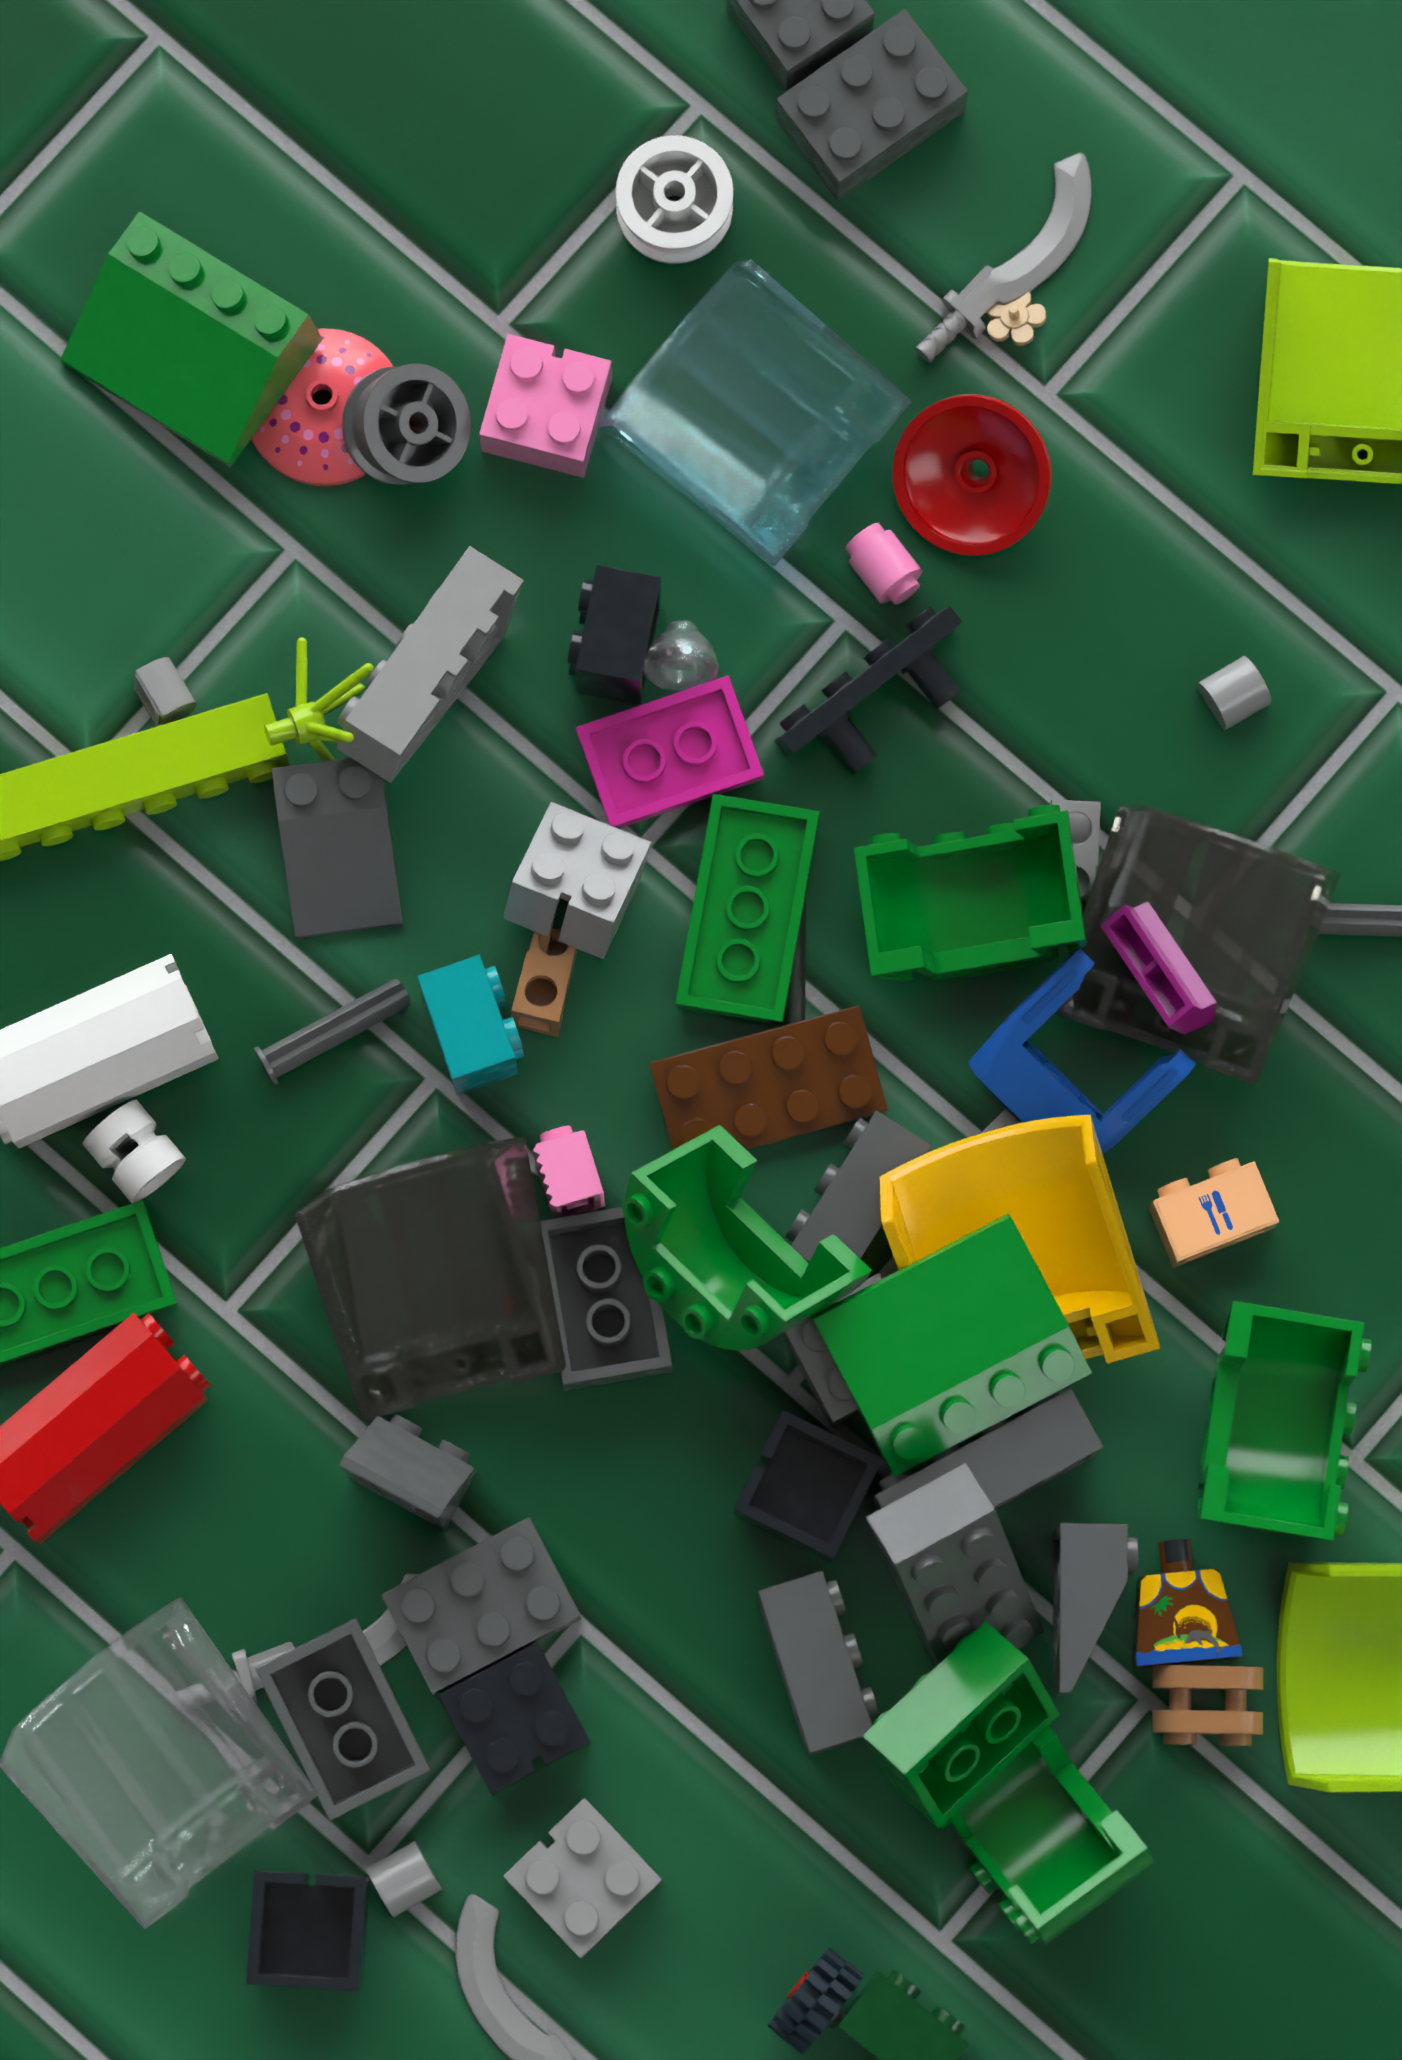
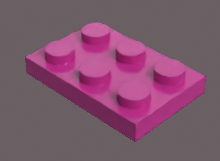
(669, 753)

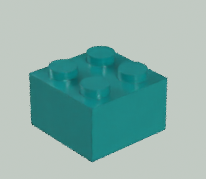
(468, 1024)

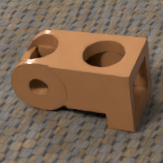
(544, 984)

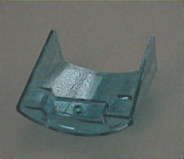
(754, 410)

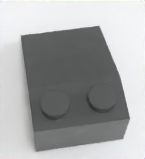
(336, 847)
(410, 1470)
(1088, 1579)

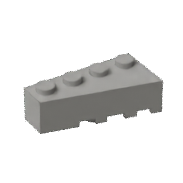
(430, 665)

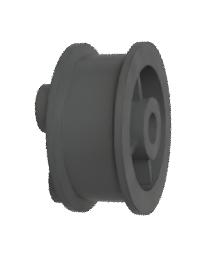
(406, 424)

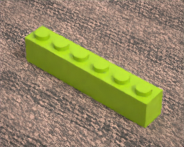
(137, 774)

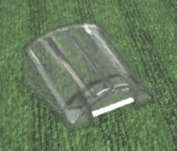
(155, 1763)

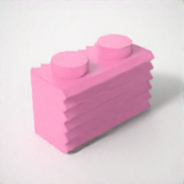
(568, 1172)

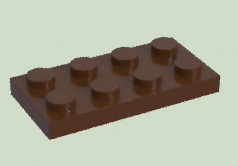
(772, 1082)

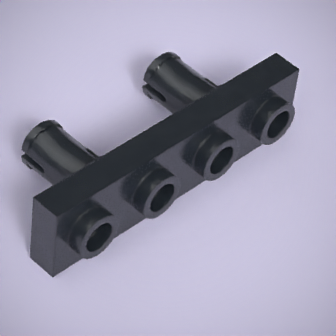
(832, 716)

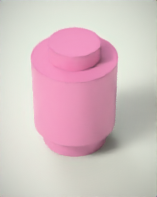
(884, 564)

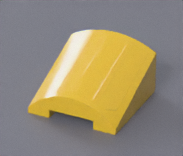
(1063, 1205)

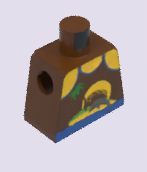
(1182, 1613)

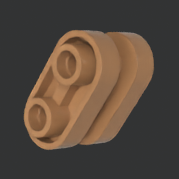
(1182, 1724)

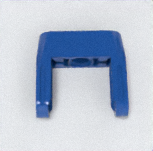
(1039, 1090)

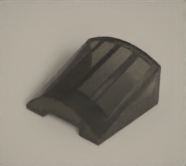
(1234, 912)
(435, 1276)

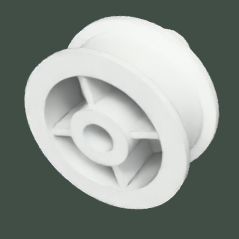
(681, 228)

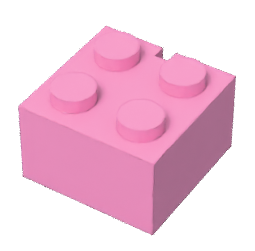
(545, 406)

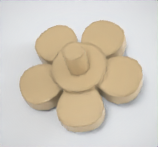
(1015, 318)

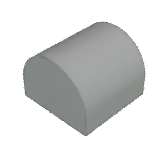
(163, 691)
(1235, 692)
(403, 1879)

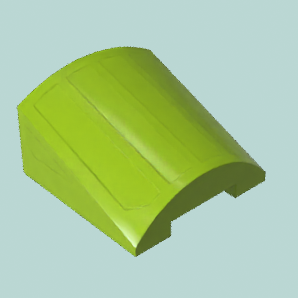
(1331, 373)
(1341, 1676)

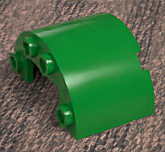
(972, 900)
(716, 1258)
(1281, 1421)
(1047, 1841)

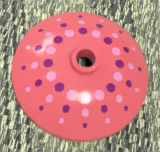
(307, 437)

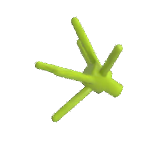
(306, 720)

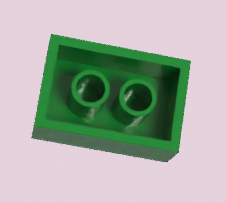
(961, 1724)

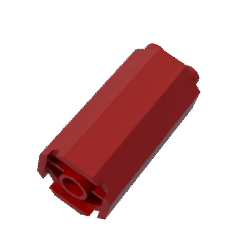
(94, 1424)

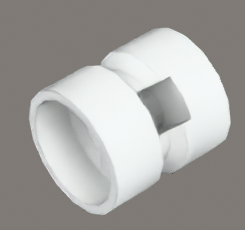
(147, 1165)

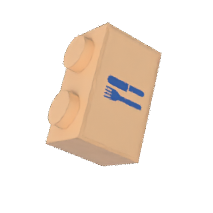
(1212, 1212)

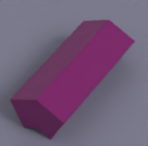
(1160, 968)

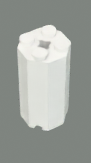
(98, 1051)

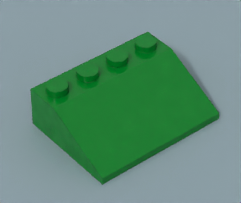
(188, 339)
(951, 1345)

